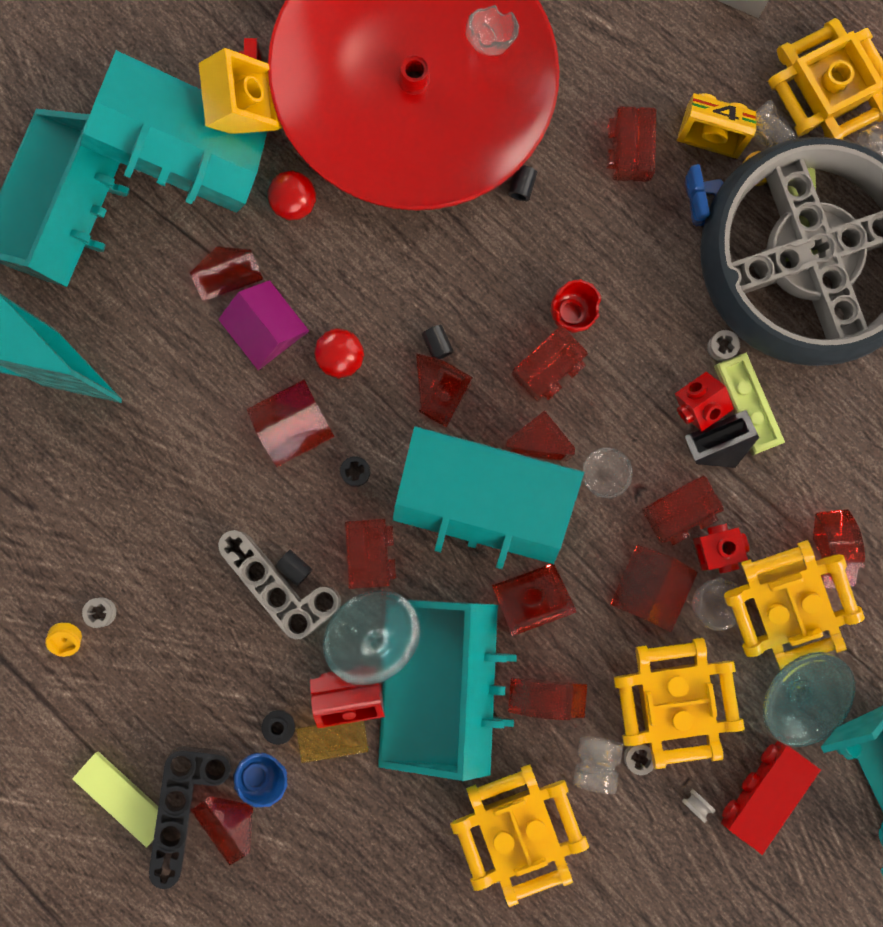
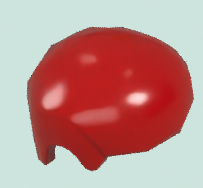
(291, 195)
(576, 305)
(339, 353)

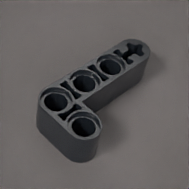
(180, 815)

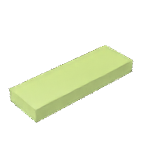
(748, 395)
(119, 797)

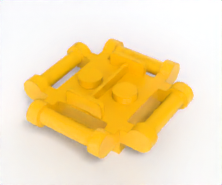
(831, 80)
(793, 604)
(678, 703)
(519, 835)

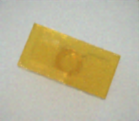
(332, 741)

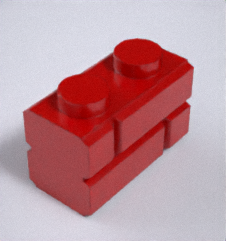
(342, 703)

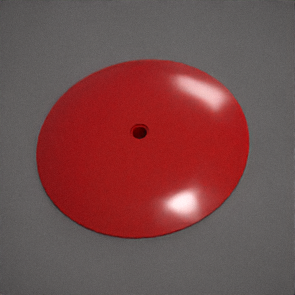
(400, 138)

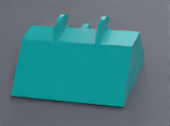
(161, 130)
(53, 198)
(44, 356)
(486, 496)
(444, 696)

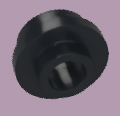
(288, 723)

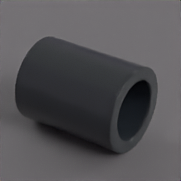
(522, 183)
(437, 342)
(293, 568)

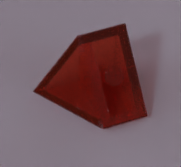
(440, 388)

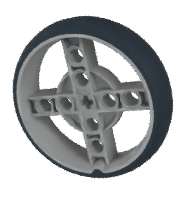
(730, 281)

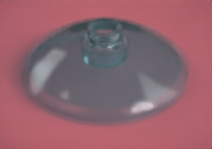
(361, 627)
(809, 699)

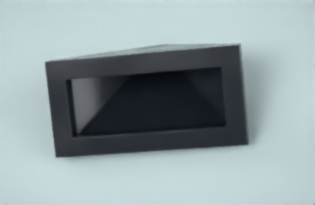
(724, 441)

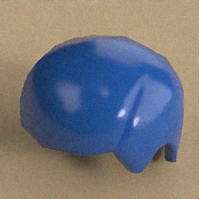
(260, 780)

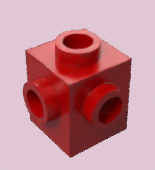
(703, 401)
(710, 548)

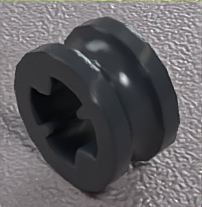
(363, 477)

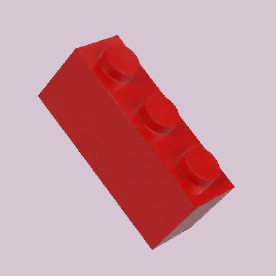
(769, 796)

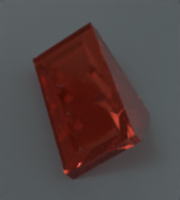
(225, 271)
(227, 825)

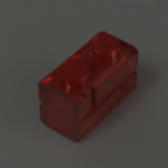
(633, 144)
(550, 364)
(683, 510)
(368, 553)

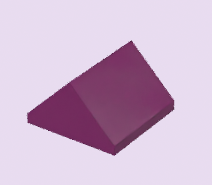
(262, 323)

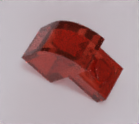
(837, 534)
(547, 699)

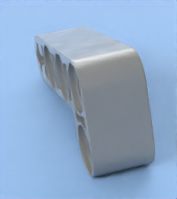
(272, 580)

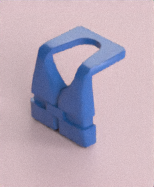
(697, 191)

